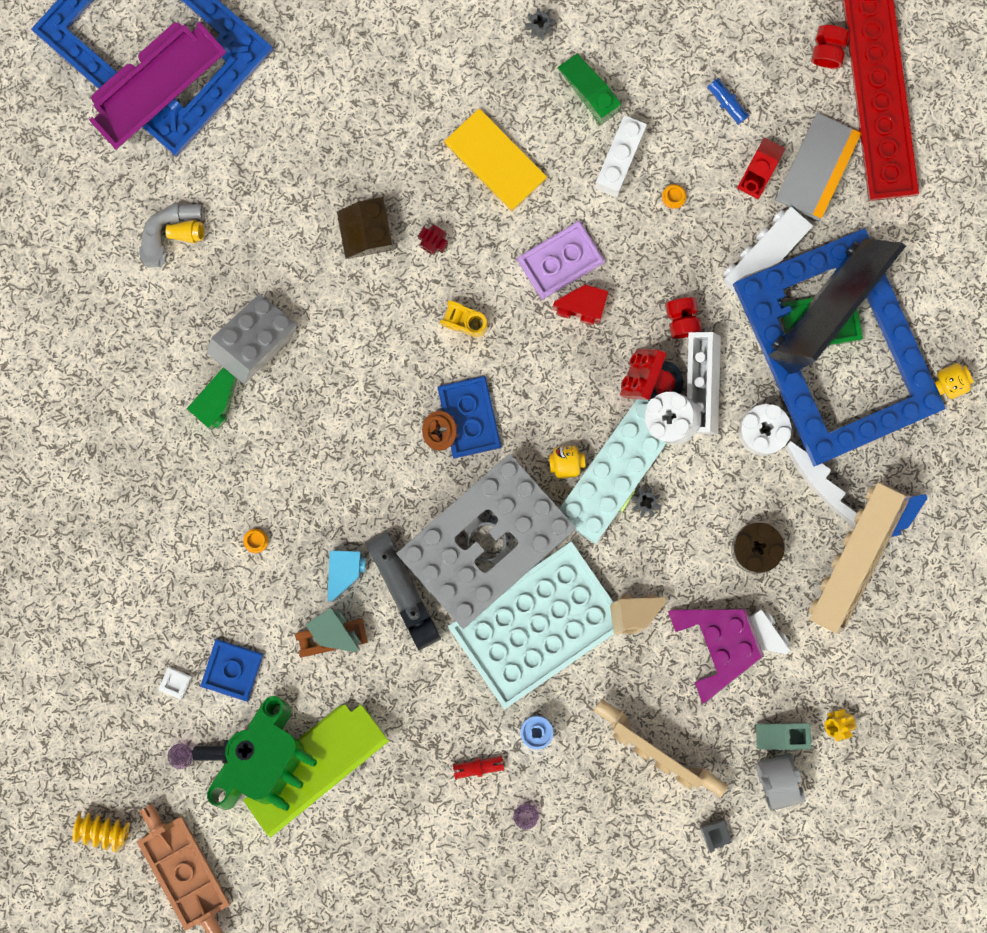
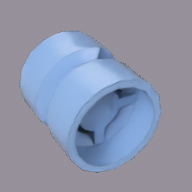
(536, 732)

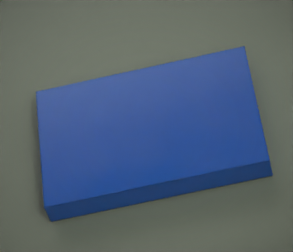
(473, 412)

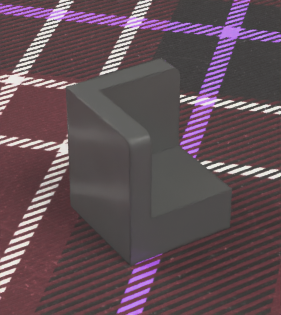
(715, 834)

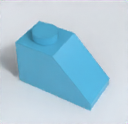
(344, 571)

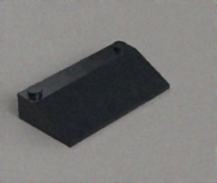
(835, 303)

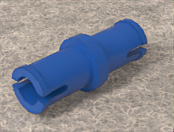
(728, 101)

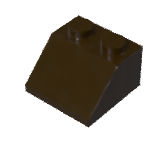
(365, 228)

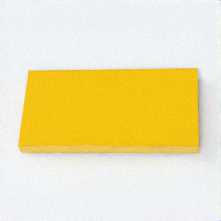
(495, 160)

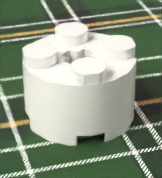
(682, 427)
(777, 436)

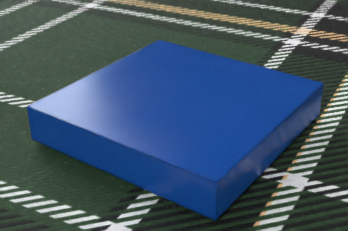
(232, 670)

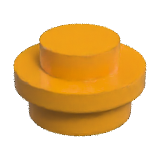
(674, 196)
(255, 540)

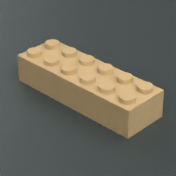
(859, 557)

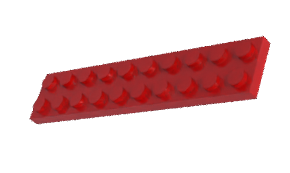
(880, 99)

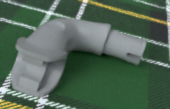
(151, 247)

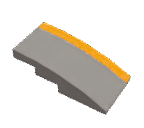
(818, 166)

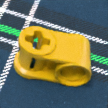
(462, 319)

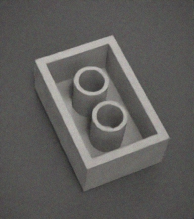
(251, 338)

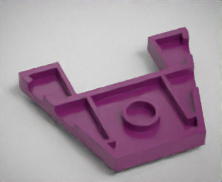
(729, 641)

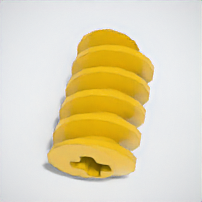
(100, 832)

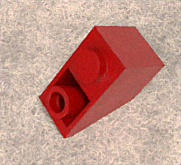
(761, 168)
(584, 302)

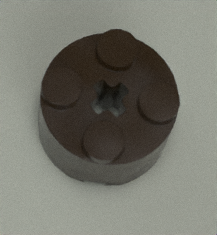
(770, 553)

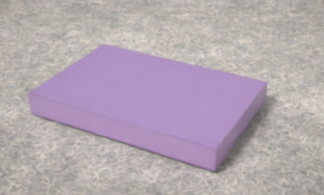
(560, 260)

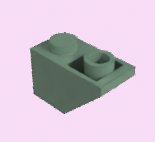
(331, 632)
(783, 736)

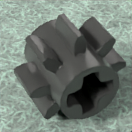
(534, 27)
(644, 509)

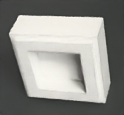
(175, 683)

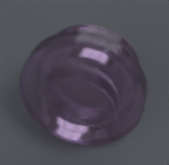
(180, 756)
(525, 816)

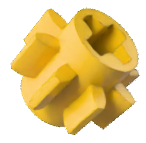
(840, 724)

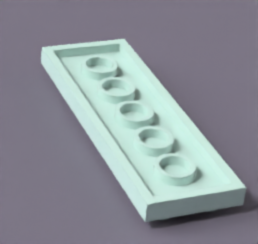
(613, 474)

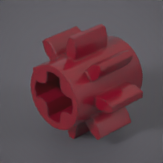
(432, 239)

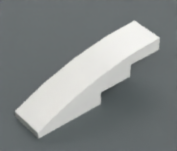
(820, 485)

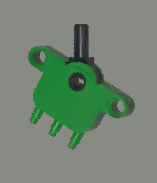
(266, 769)

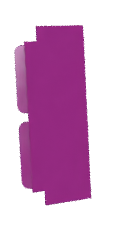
(164, 72)

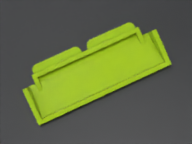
(339, 745)

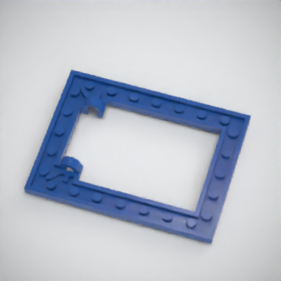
(174, 125)
(762, 304)

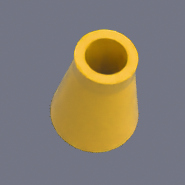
(187, 231)

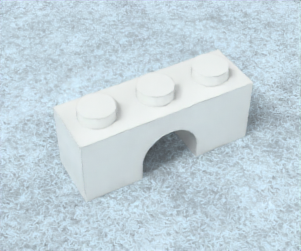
(620, 156)

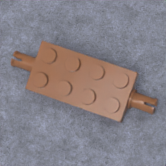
(182, 871)

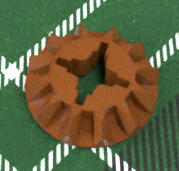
(432, 424)

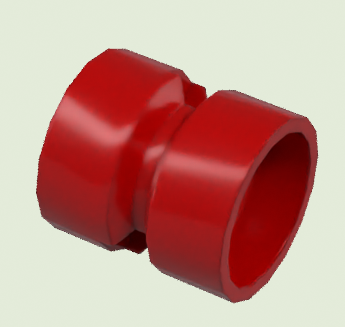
(830, 42)
(681, 326)

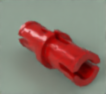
(478, 767)

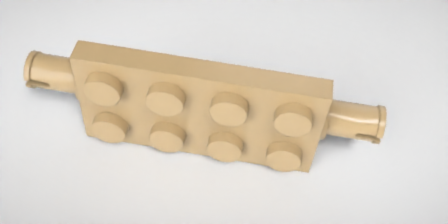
(686, 776)

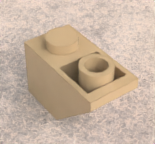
(635, 614)

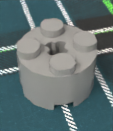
(780, 782)

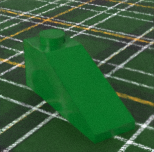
(590, 89)
(214, 400)

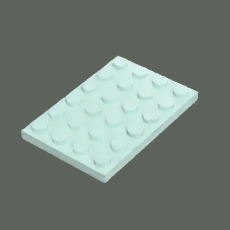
(538, 626)

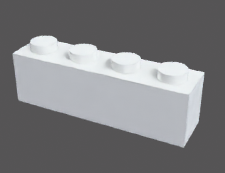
(771, 248)
(704, 378)

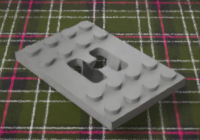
(452, 572)

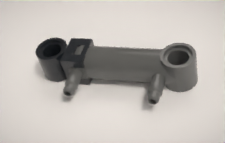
(402, 590)

